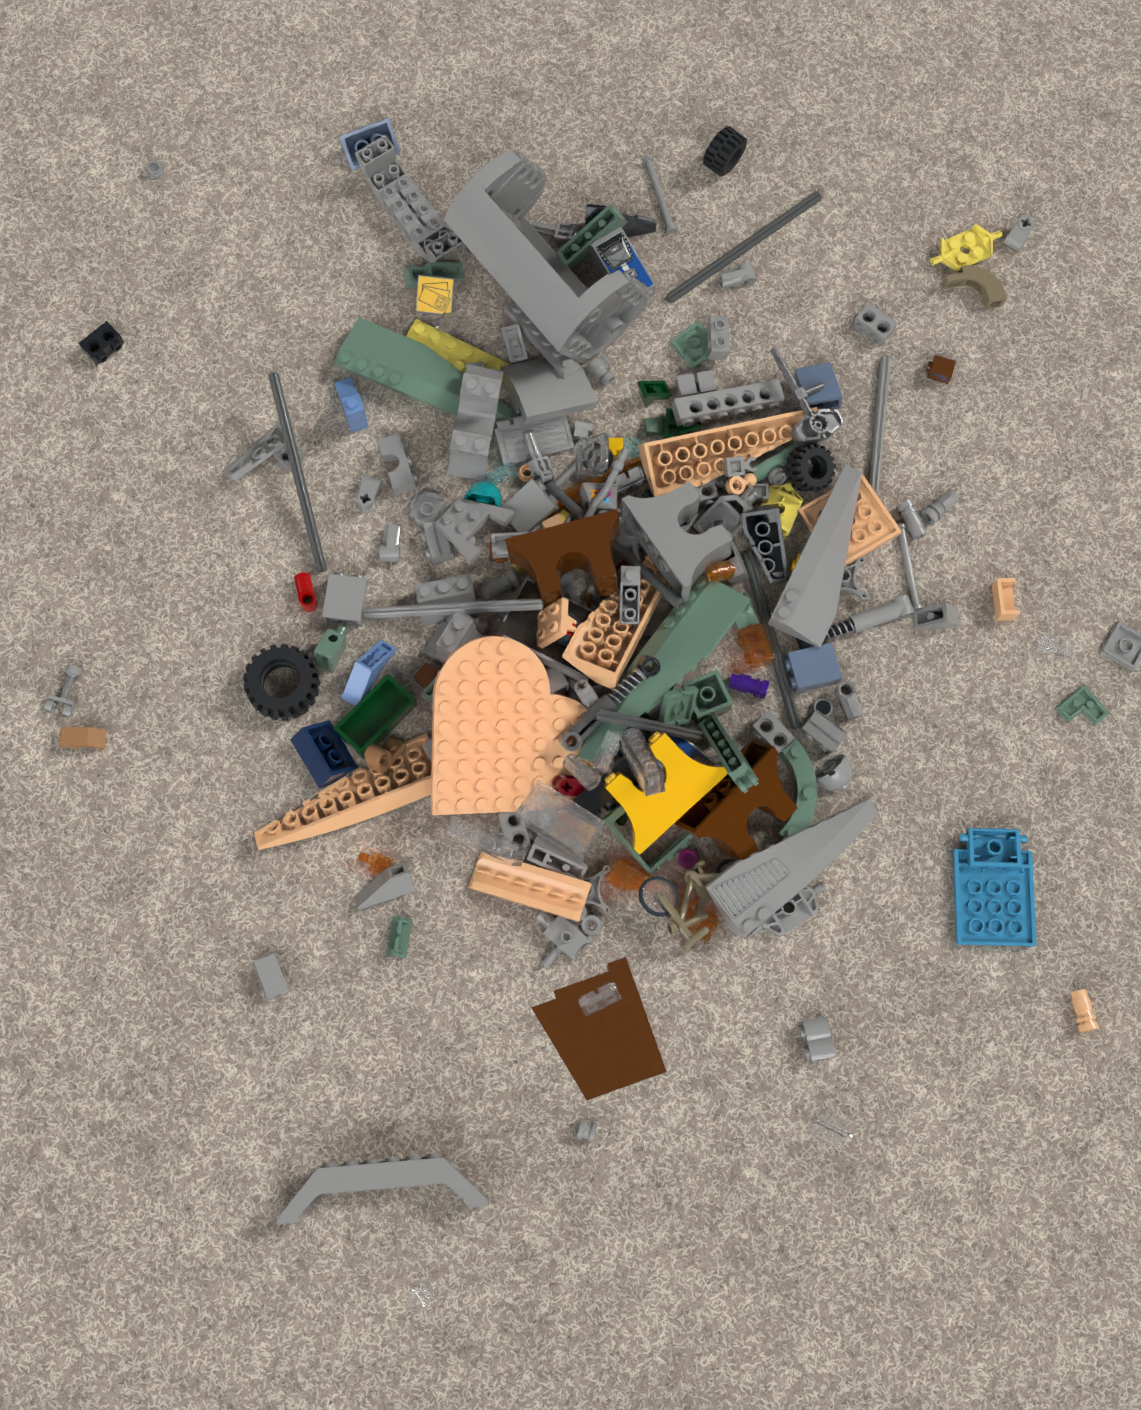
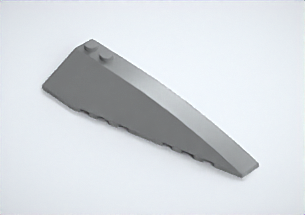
(815, 584)

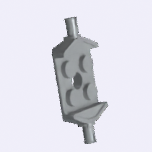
(804, 908)

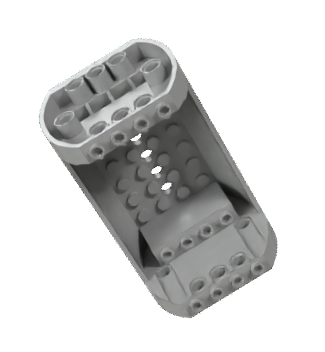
(494, 228)

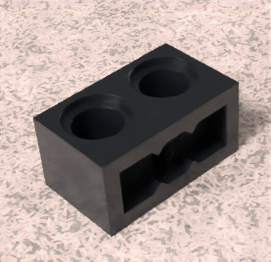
(98, 340)

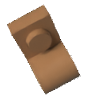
(383, 757)

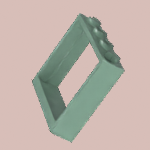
(655, 864)

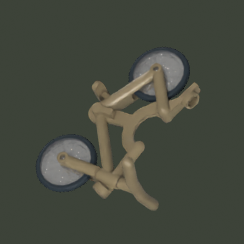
(661, 899)

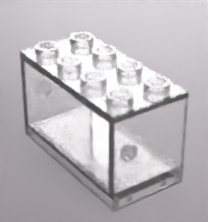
(560, 821)

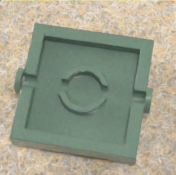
(692, 345)
(678, 706)

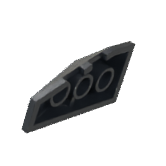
(635, 224)
(765, 534)

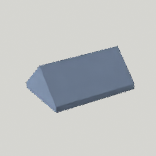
(361, 137)

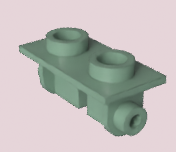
(399, 937)

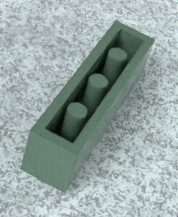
(578, 247)

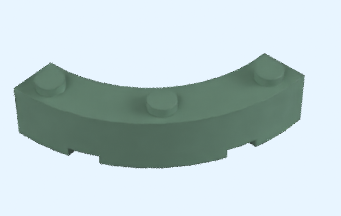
(805, 788)

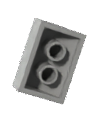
(443, 591)

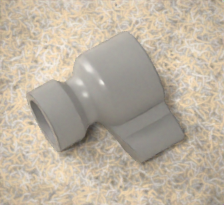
(598, 369)

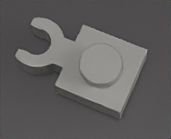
(737, 465)

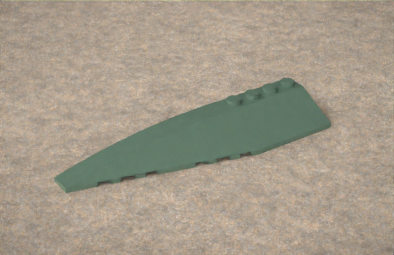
(405, 368)
(678, 645)

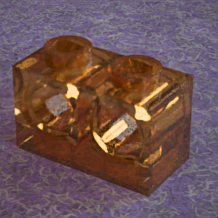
(760, 646)

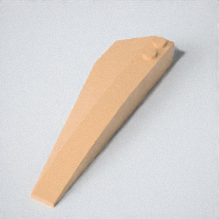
(602, 644)

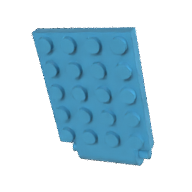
(994, 889)

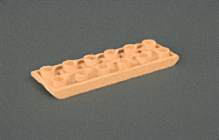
(531, 886)

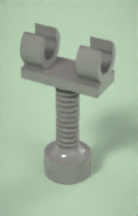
(50, 705)

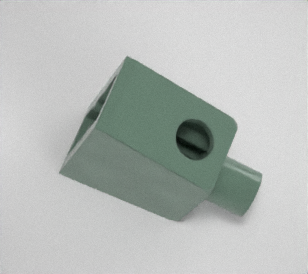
(330, 649)

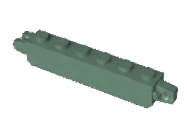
(728, 753)

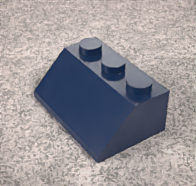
(323, 753)

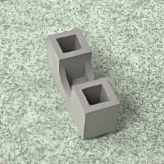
(393, 449)

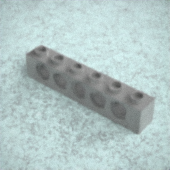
(770, 390)

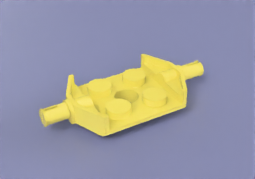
(976, 240)
(789, 501)

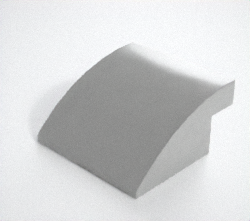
(543, 393)

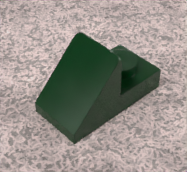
(653, 391)

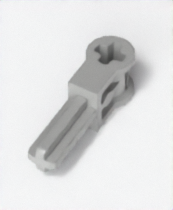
(562, 232)
(539, 465)

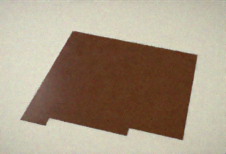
(609, 1045)

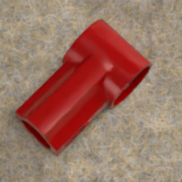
(305, 591)

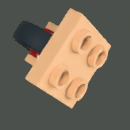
(556, 624)

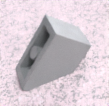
(936, 617)

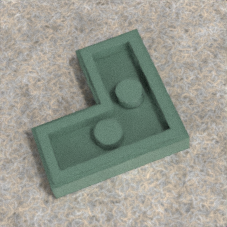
(1084, 702)

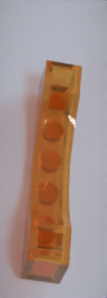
(627, 878)

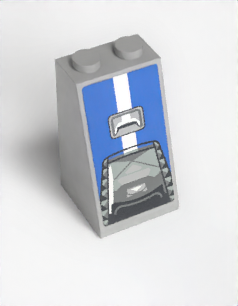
(616, 253)

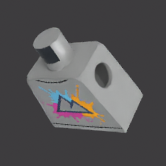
(589, 492)

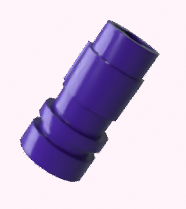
(746, 684)

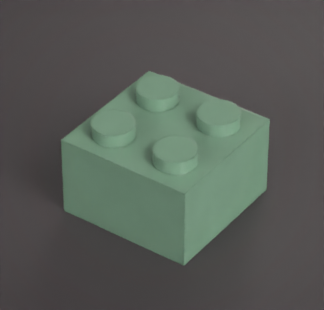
(711, 696)

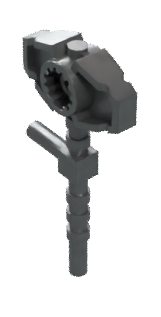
(812, 426)

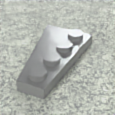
(257, 453)

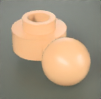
(740, 483)

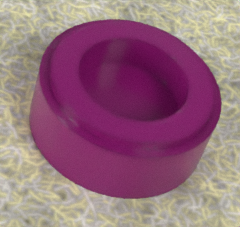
(688, 858)

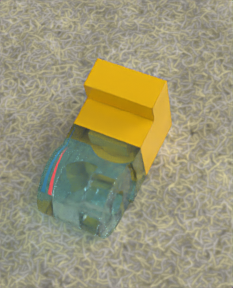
(617, 444)

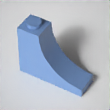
(351, 404)
(366, 671)

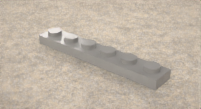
(564, 365)

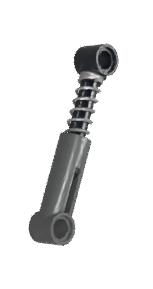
(588, 723)

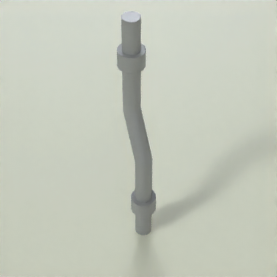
(617, 466)

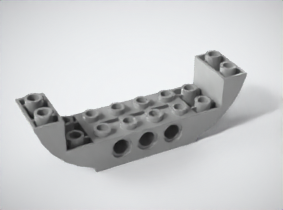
(405, 202)

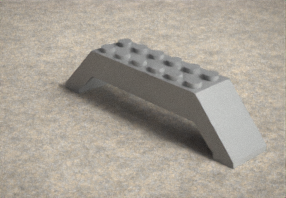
(378, 1175)

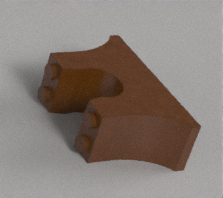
(565, 547)
(725, 808)

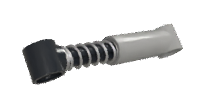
(896, 609)

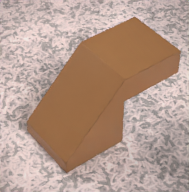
(82, 737)

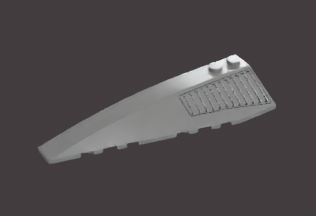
(768, 879)

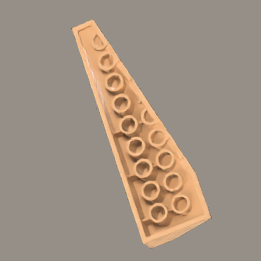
(700, 454)
(355, 798)

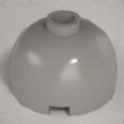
(835, 774)

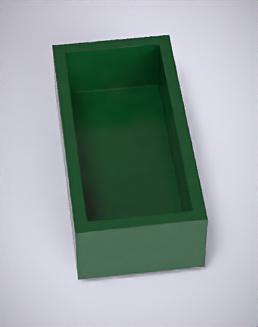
(375, 715)

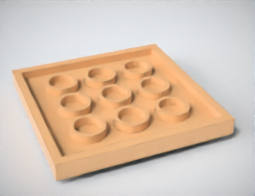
(870, 526)

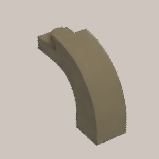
(980, 280)

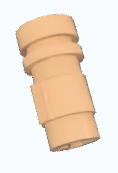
(1083, 1010)

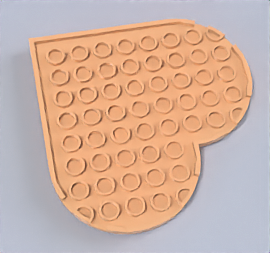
(496, 728)

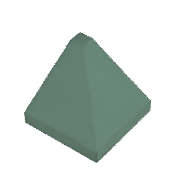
(654, 426)

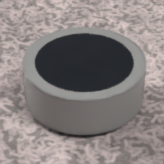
(824, 706)

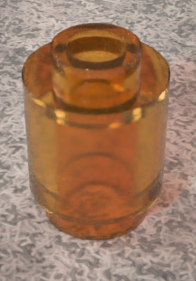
(720, 571)

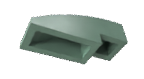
(441, 269)

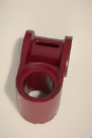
(567, 785)

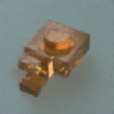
(377, 863)

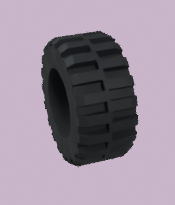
(264, 665)

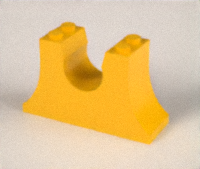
(684, 786)

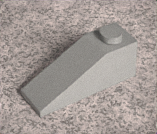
(555, 859)

